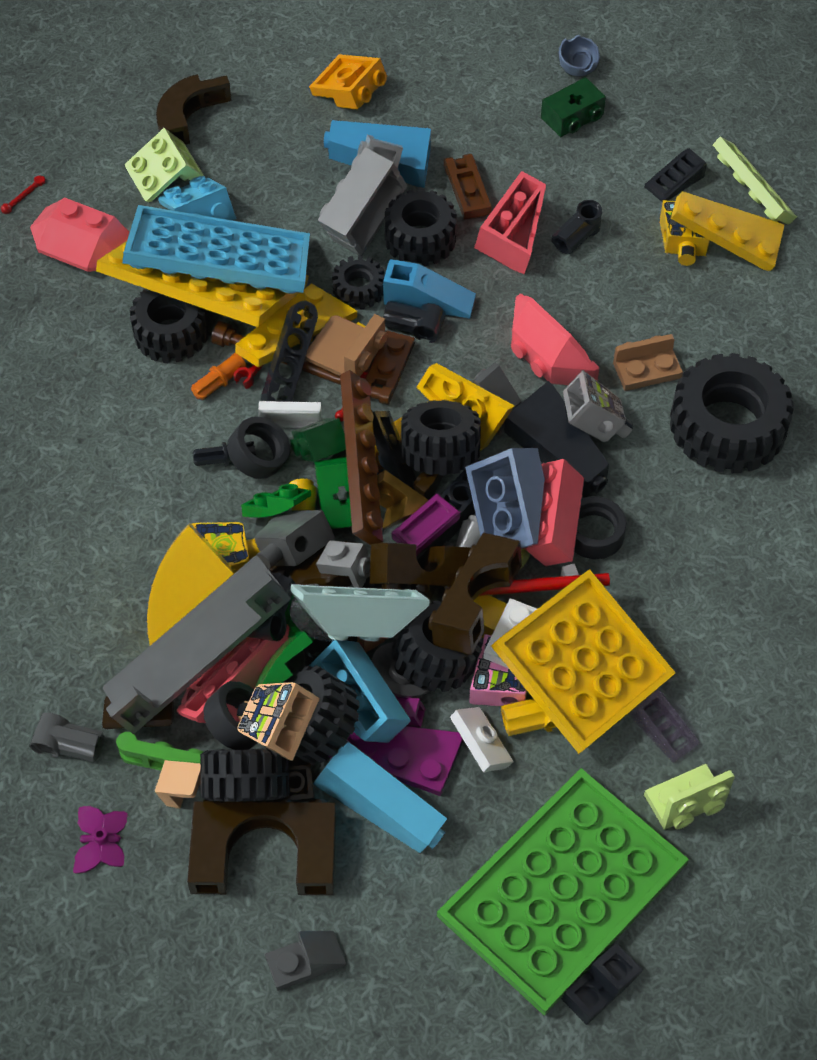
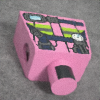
(494, 683)

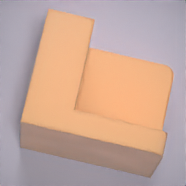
(177, 782)

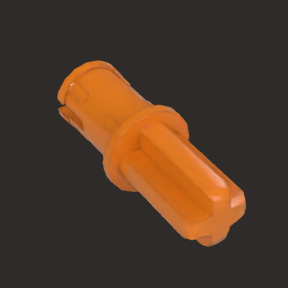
(217, 377)

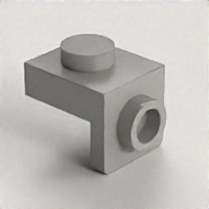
(345, 560)

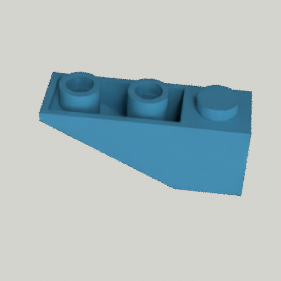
(418, 285)

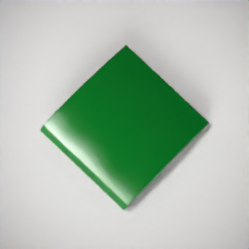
(275, 669)

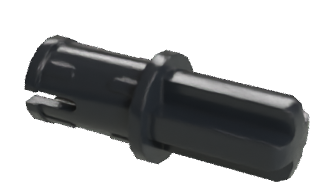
(216, 455)

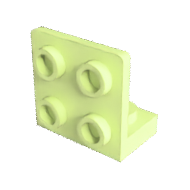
(160, 164)
(689, 795)

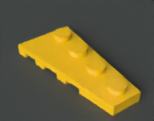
(733, 229)

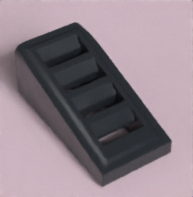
(689, 164)

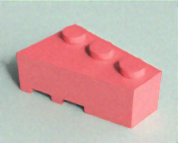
(558, 514)

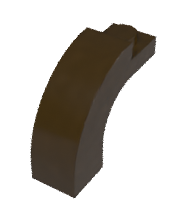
(186, 98)

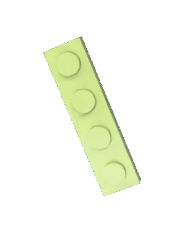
(759, 188)

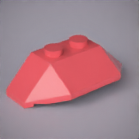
(77, 233)
(547, 344)
(240, 665)

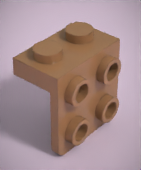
(347, 345)

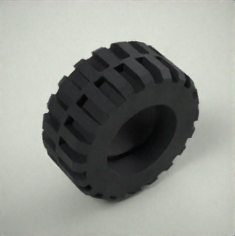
(724, 443)

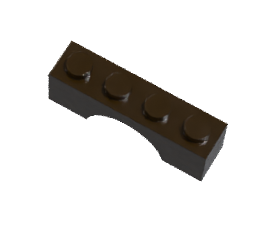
(490, 565)

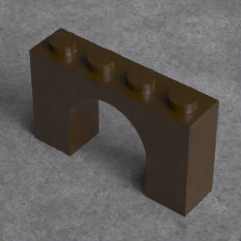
(221, 823)

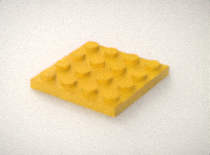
(583, 660)

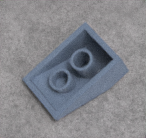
(508, 494)

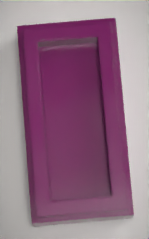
(426, 523)

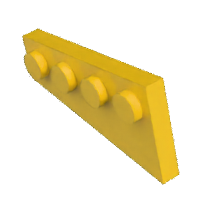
(261, 343)

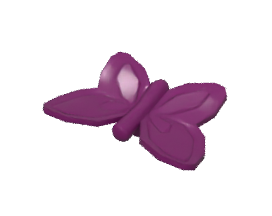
(102, 839)

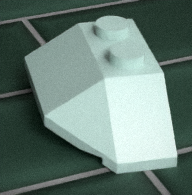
(360, 611)

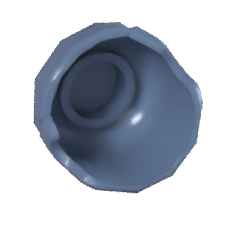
(578, 56)

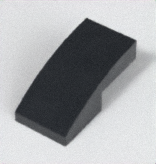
(601, 984)

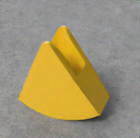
(184, 580)

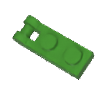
(152, 755)

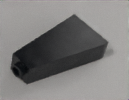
(544, 424)

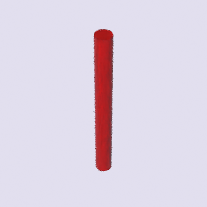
(542, 584)

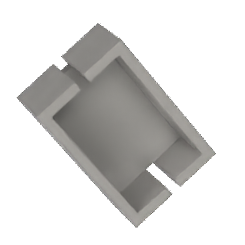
(361, 201)

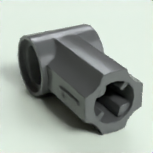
(58, 736)

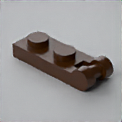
(467, 186)
(389, 366)

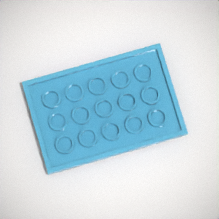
(217, 249)

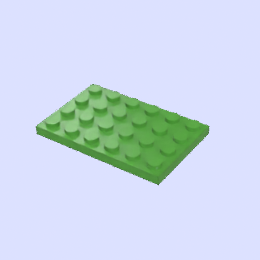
(562, 890)

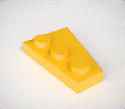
(444, 384)

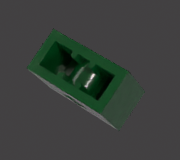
(573, 107)
(318, 440)

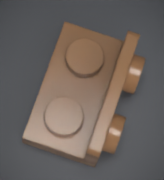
(647, 362)

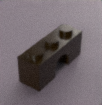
(398, 566)

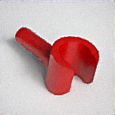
(246, 372)

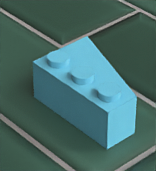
(379, 710)

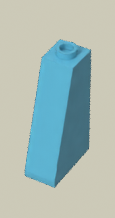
(381, 798)

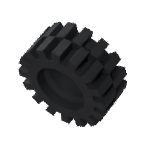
(358, 269)

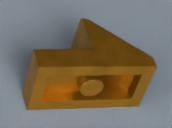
(398, 499)

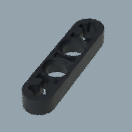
(285, 354)

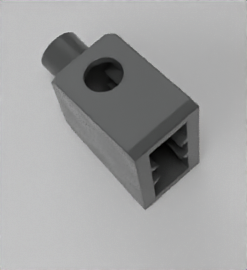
(293, 537)

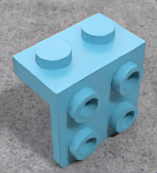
(200, 197)

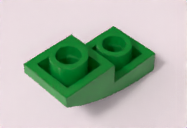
(274, 503)

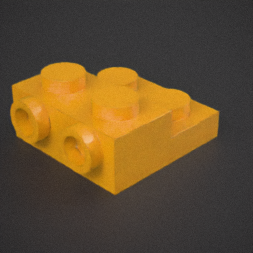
(350, 80)

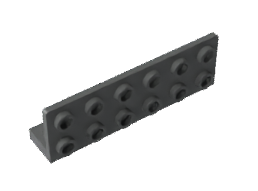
(194, 645)

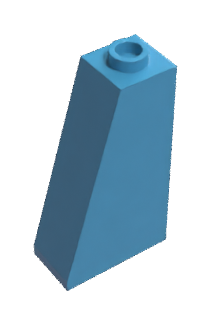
(416, 142)

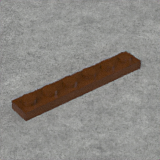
(361, 458)

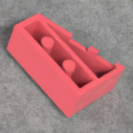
(512, 224)

